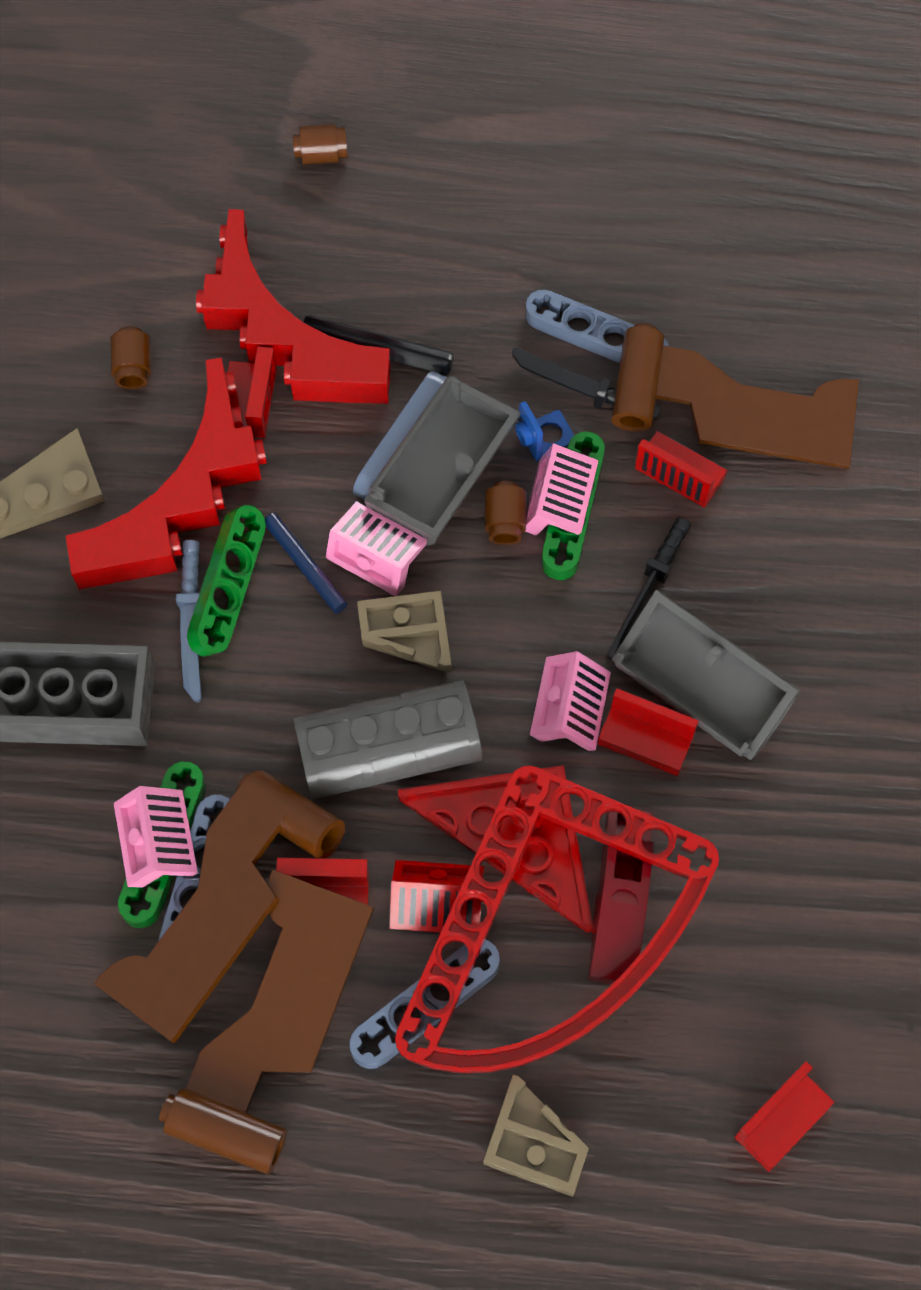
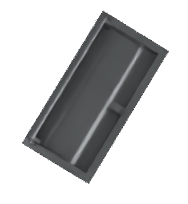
(441, 458)
(705, 676)
(388, 739)

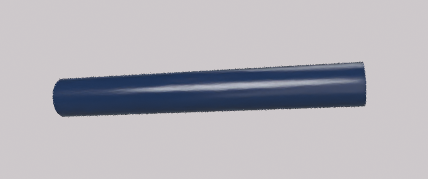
(305, 563)

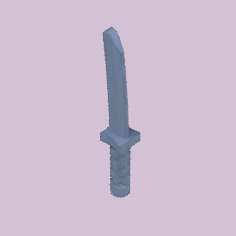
(186, 603)

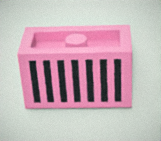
(560, 490)
(374, 547)
(571, 700)
(154, 835)

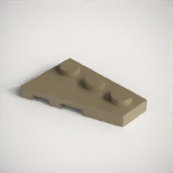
(49, 487)

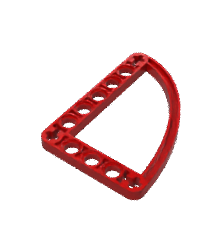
(492, 895)

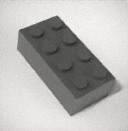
(75, 693)

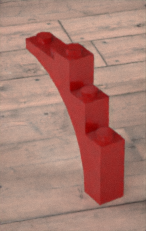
(313, 362)
(148, 535)

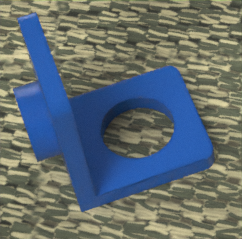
(530, 432)

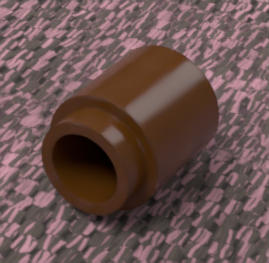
(320, 144)
(130, 357)
(505, 513)

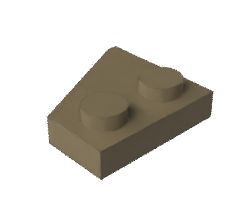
(407, 628)
(534, 1142)

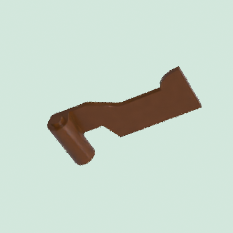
(731, 413)
(225, 908)
(279, 1030)

